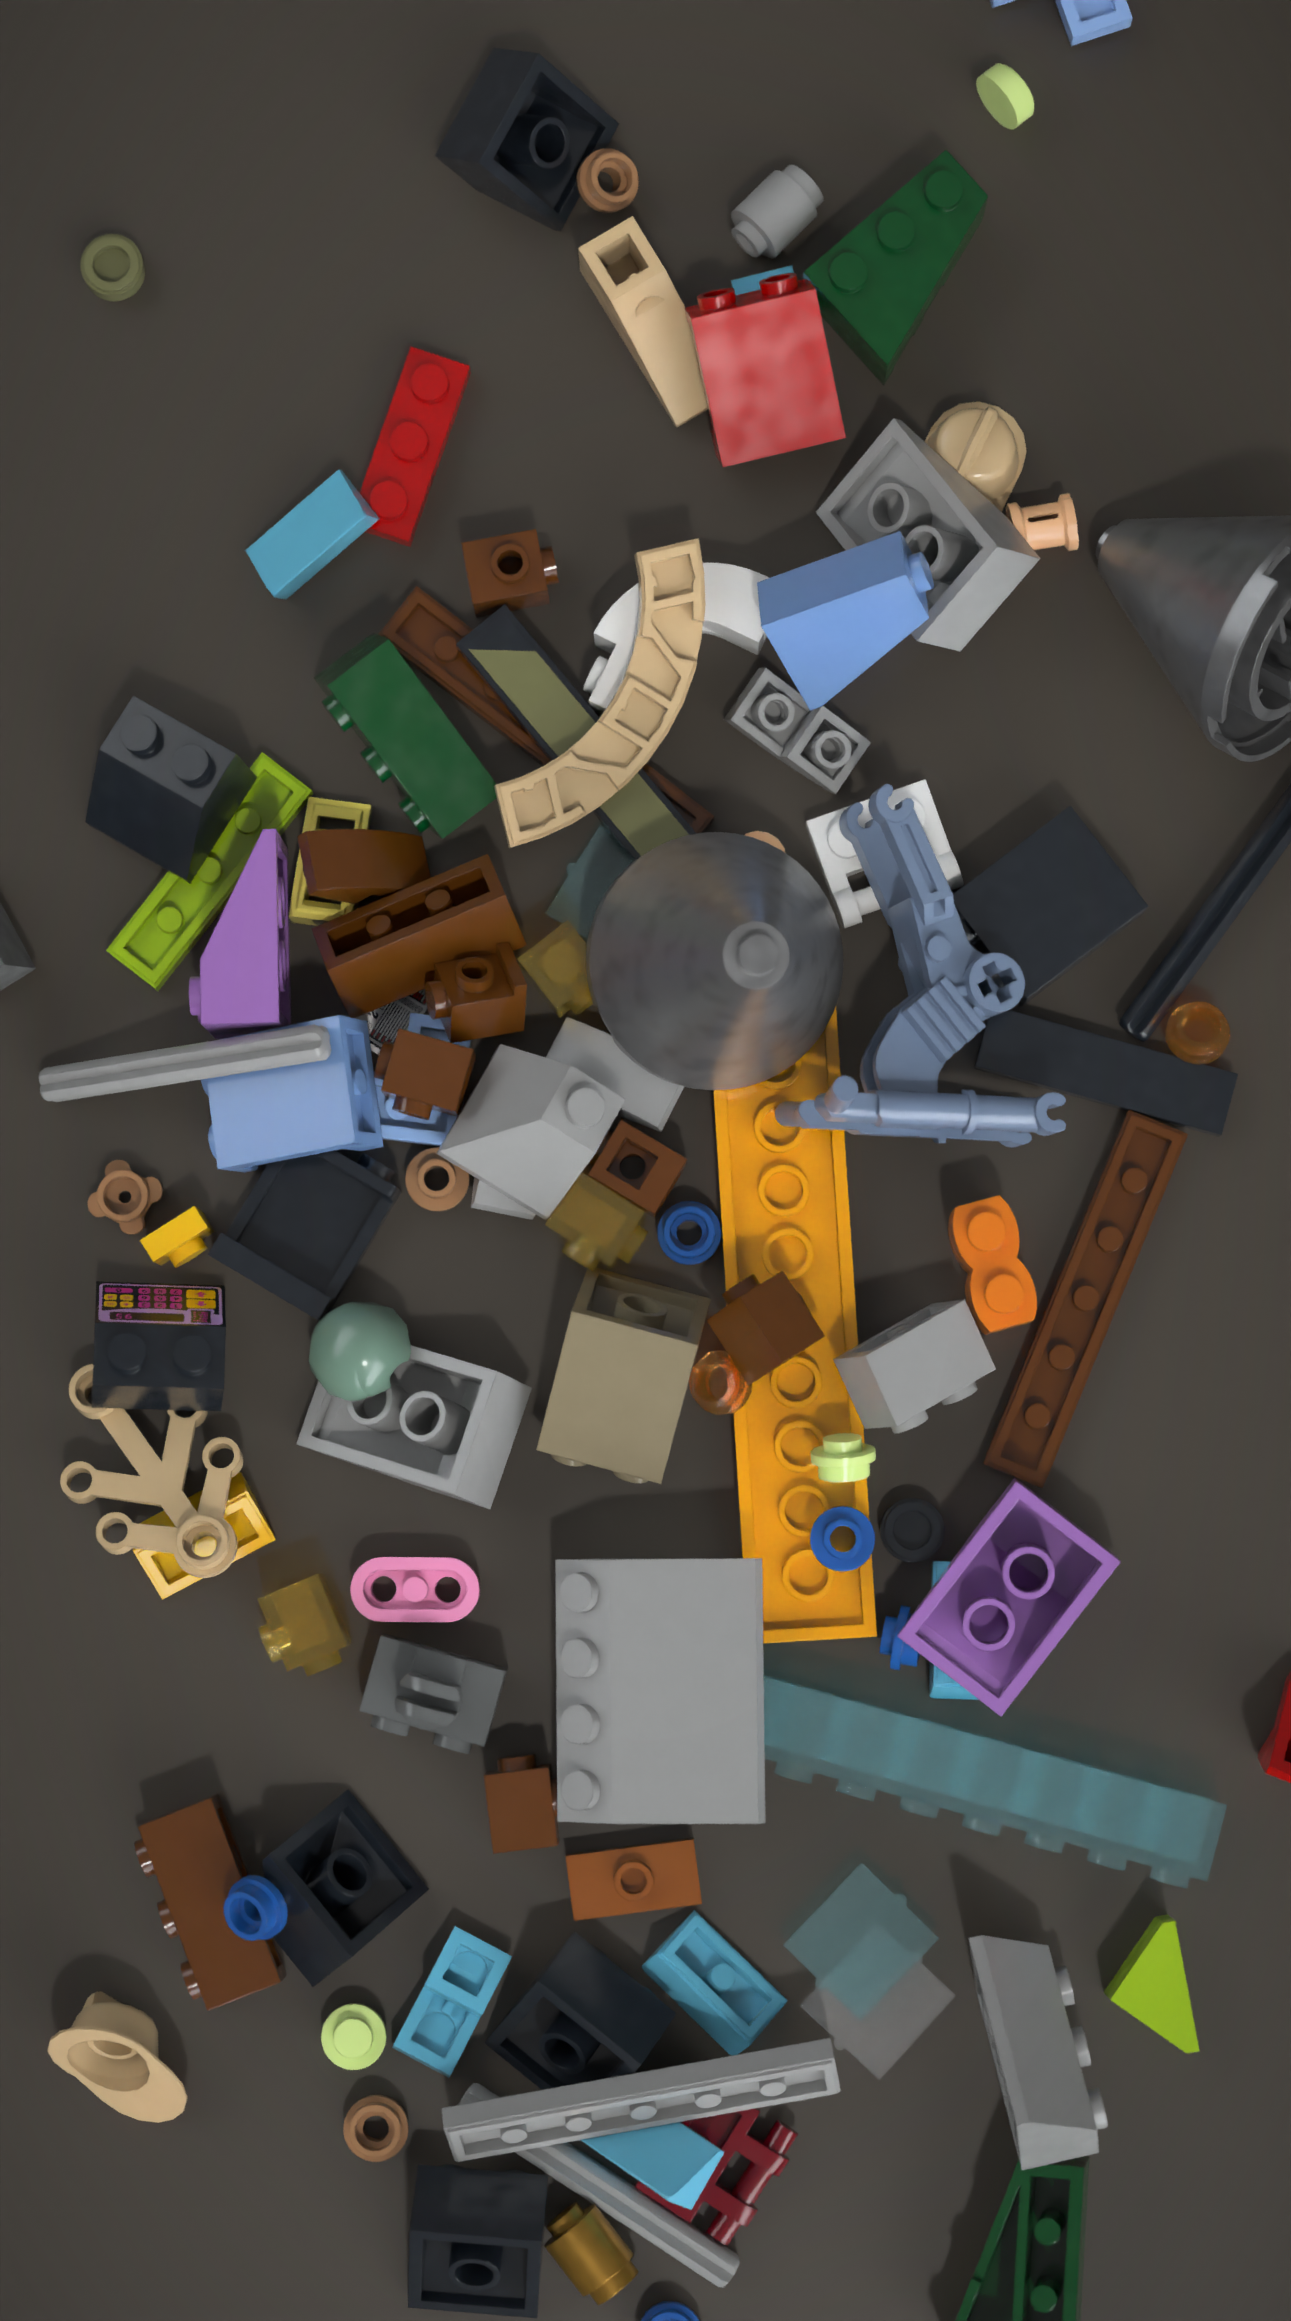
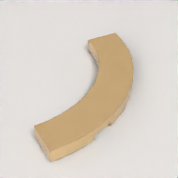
(639, 712)

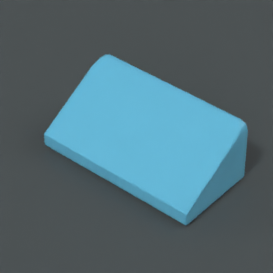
(311, 535)
(714, 1984)
(664, 2158)

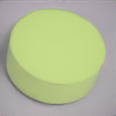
(1005, 95)

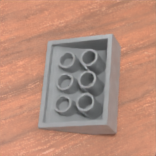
(660, 1691)

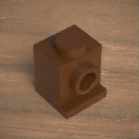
(478, 995)
(661, 1167)

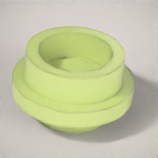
(843, 1458)
(353, 2036)

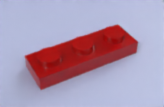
(413, 442)

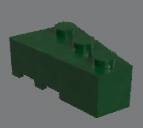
(895, 262)
(406, 736)
(1034, 2248)

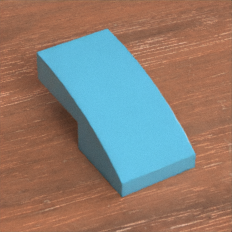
(452, 2001)

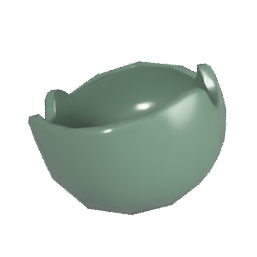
(358, 1349)

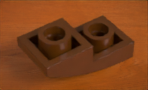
(361, 863)

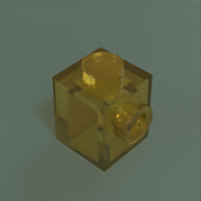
(559, 970)
(597, 1225)
(303, 1626)

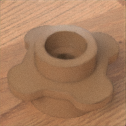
(120, 1179)

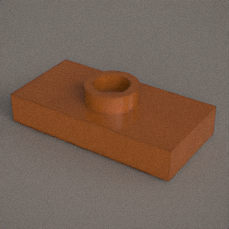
(633, 1879)

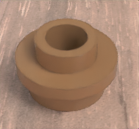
(620, 170)
(435, 1200)
(372, 2148)

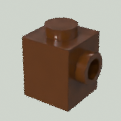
(509, 572)
(424, 1074)
(764, 1325)
(521, 1804)

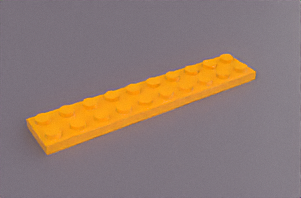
(791, 1214)

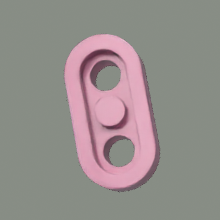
(415, 1589)

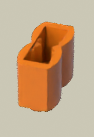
(987, 1247)

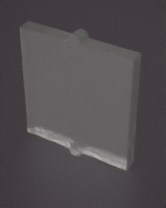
(889, 2025)

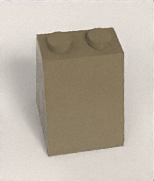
(623, 1375)

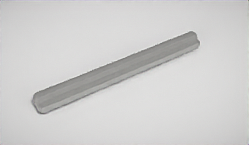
(185, 1063)
(628, 2204)

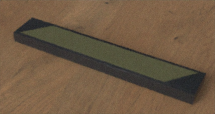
(557, 719)

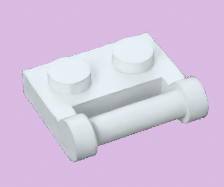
(840, 860)

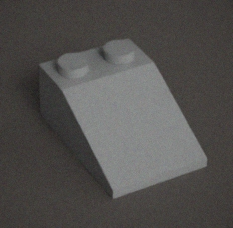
(964, 537)
(434, 1428)

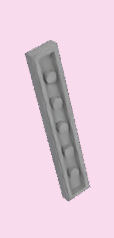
(641, 2100)

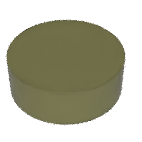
(113, 267)

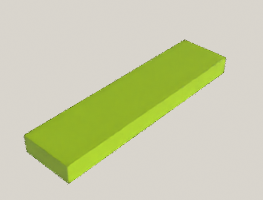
(181, 912)

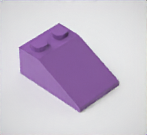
(248, 955)
(1008, 1596)

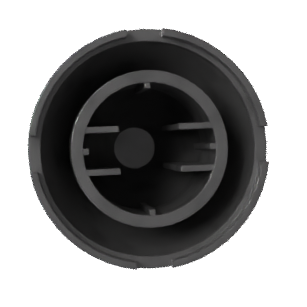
(1215, 618)
(714, 961)

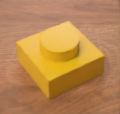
(179, 1238)

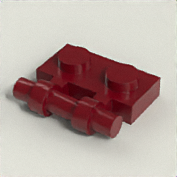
(767, 2159)

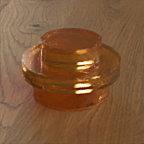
(1197, 1033)
(718, 1384)

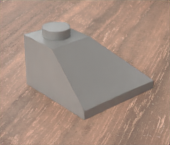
(530, 1127)

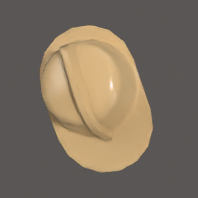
(982, 447)
(116, 2057)

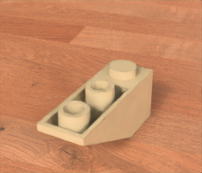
(646, 315)

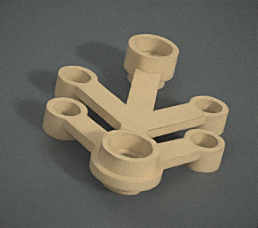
(159, 1485)

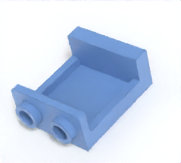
(298, 1107)

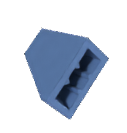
(844, 613)

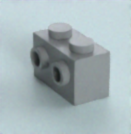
(915, 1366)

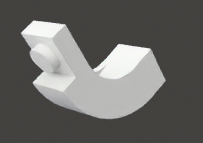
(729, 613)

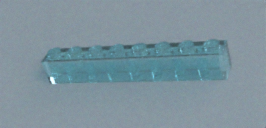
(990, 1782)

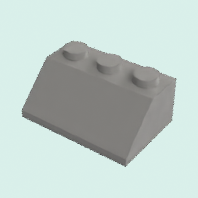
(1036, 2051)

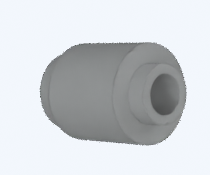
(776, 212)

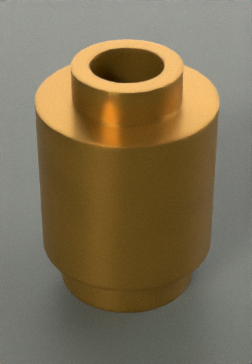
(590, 2252)

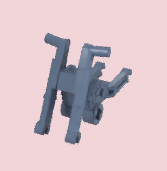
(943, 1010)

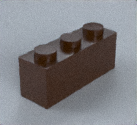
(394, 942)
(196, 1867)

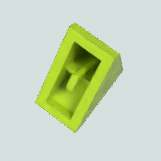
(1155, 1987)

